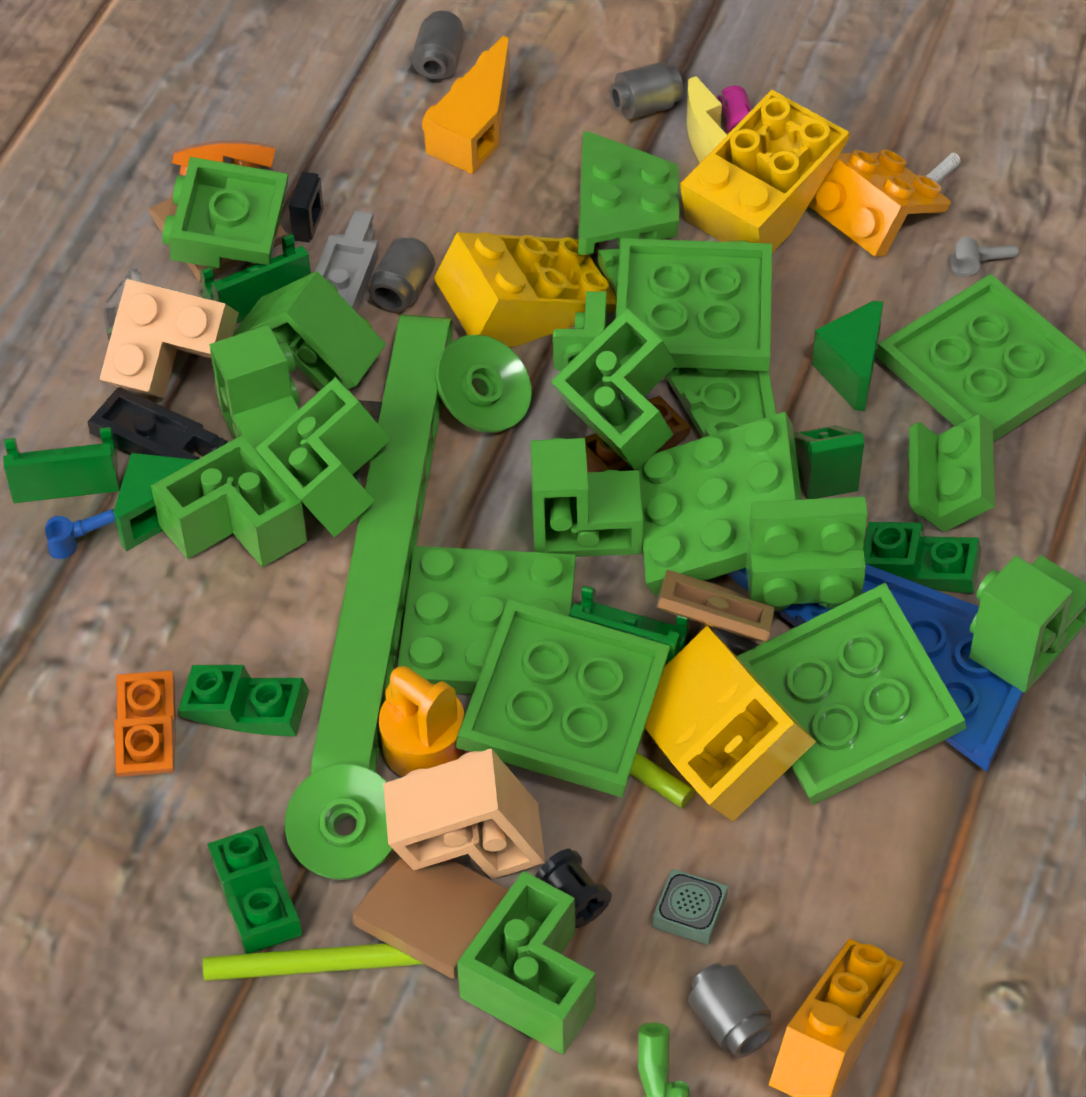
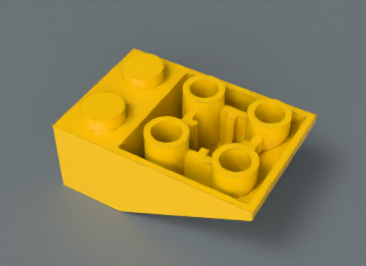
(763, 173)
(518, 285)
(723, 726)

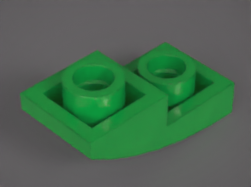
(934, 562)
(234, 701)
(254, 889)

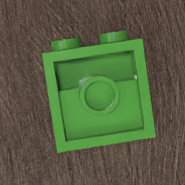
(224, 213)
(806, 551)

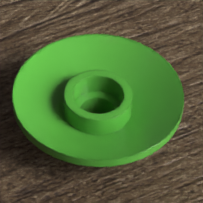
(496, 374)
(319, 807)

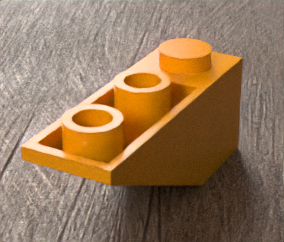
(469, 118)
(835, 1022)

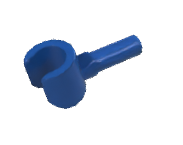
(63, 533)

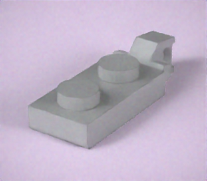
(351, 258)

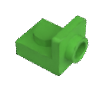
(588, 325)

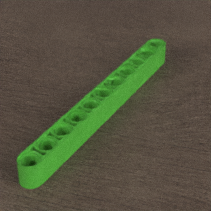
(383, 549)

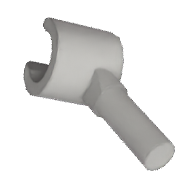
(968, 256)

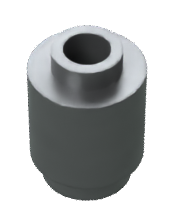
(438, 45)
(646, 90)
(401, 274)
(731, 1009)

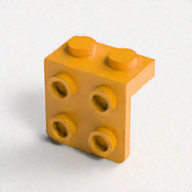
(872, 196)

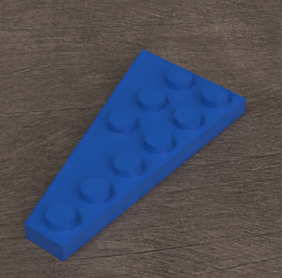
(943, 631)

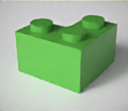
(320, 328)
(254, 383)
(610, 383)
(322, 451)
(229, 495)
(580, 508)
(1026, 619)
(519, 967)

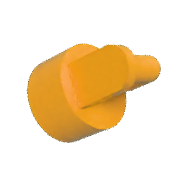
(419, 722)

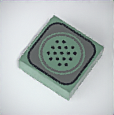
(690, 906)

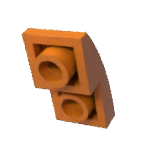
(242, 153)
(145, 723)

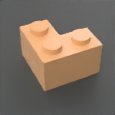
(153, 327)
(462, 810)

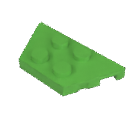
(624, 194)

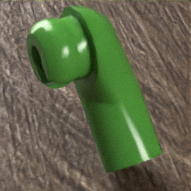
(654, 1062)

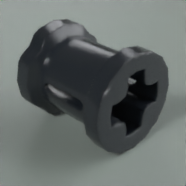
(566, 874)

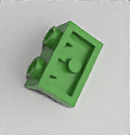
(951, 472)

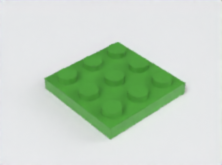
(701, 299)
(985, 358)
(702, 496)
(459, 601)
(858, 690)
(564, 697)

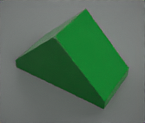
(847, 352)
(829, 460)
(135, 505)

